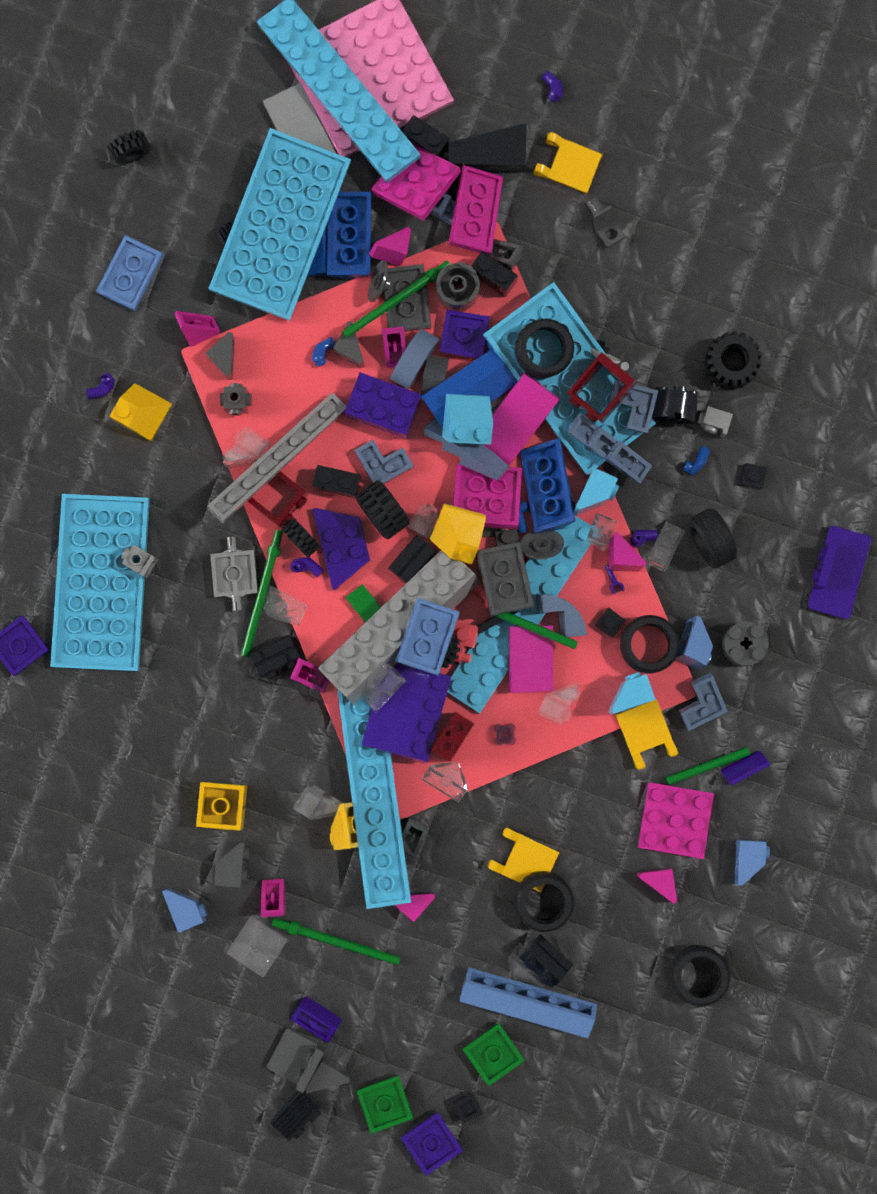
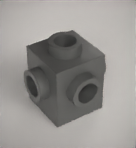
(239, 406)

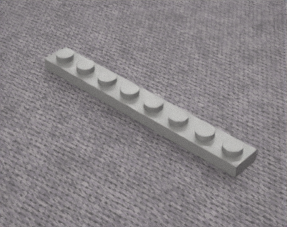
(276, 458)

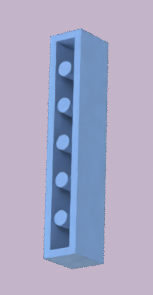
(528, 1002)

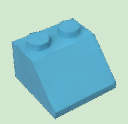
(467, 419)
(597, 491)
(631, 693)

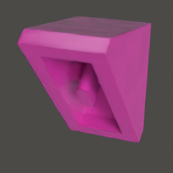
(392, 248)
(196, 326)
(393, 345)
(623, 556)
(309, 675)
(662, 881)
(273, 898)
(418, 904)

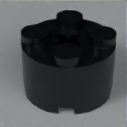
(675, 405)

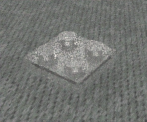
(257, 946)

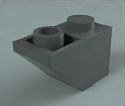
(231, 869)

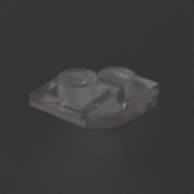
(665, 546)

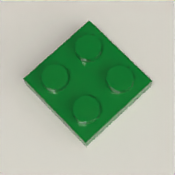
(493, 1054)
(384, 1104)

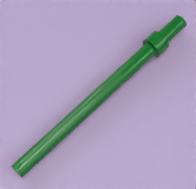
(430, 276)
(273, 552)
(294, 928)

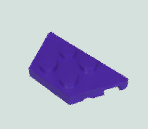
(342, 544)

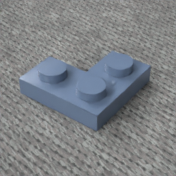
(641, 404)
(383, 468)
(708, 705)

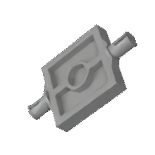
(234, 573)

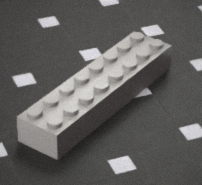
(380, 638)

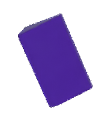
(745, 767)
(316, 1019)

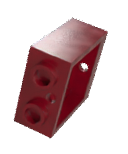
(601, 360)
(297, 502)
(448, 745)

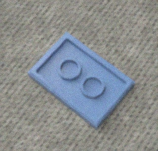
(130, 273)
(427, 636)

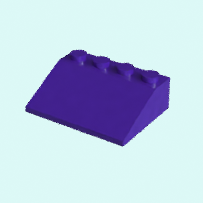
(410, 716)

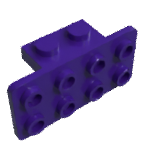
(839, 572)

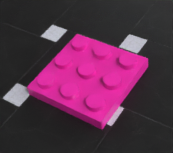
(419, 185)
(487, 496)
(675, 820)

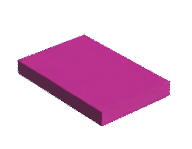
(530, 661)

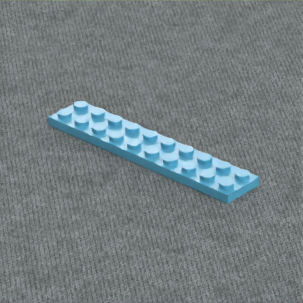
(339, 89)
(476, 681)
(374, 812)

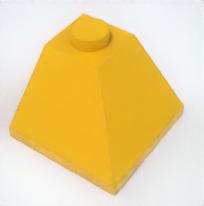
(140, 411)
(458, 532)
(343, 829)

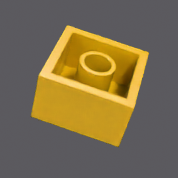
(221, 806)

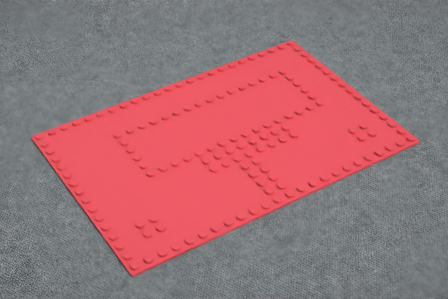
(285, 386)

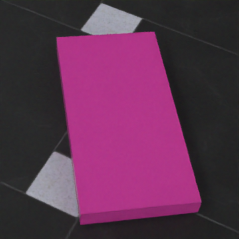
(475, 210)
(520, 417)

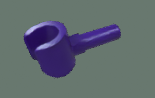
(613, 580)

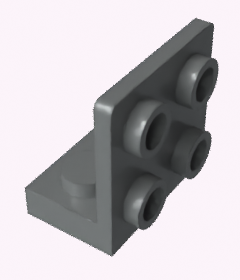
(296, 1058)

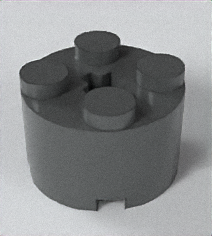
(452, 276)
(737, 654)

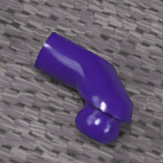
(555, 86)
(104, 388)
(641, 536)
(306, 564)

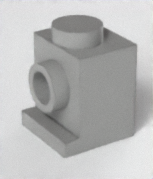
(715, 421)
(146, 562)

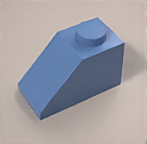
(695, 644)
(750, 858)
(184, 909)

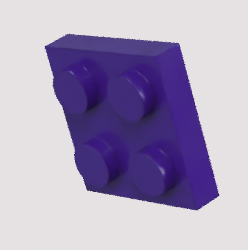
(464, 334)
(20, 646)
(431, 1143)

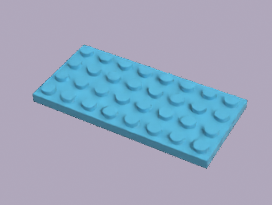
(279, 224)
(545, 351)
(95, 594)

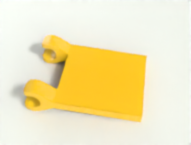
(572, 166)
(644, 729)
(525, 858)

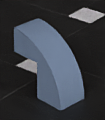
(414, 358)
(570, 619)

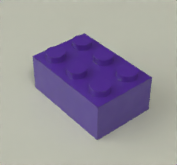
(383, 405)

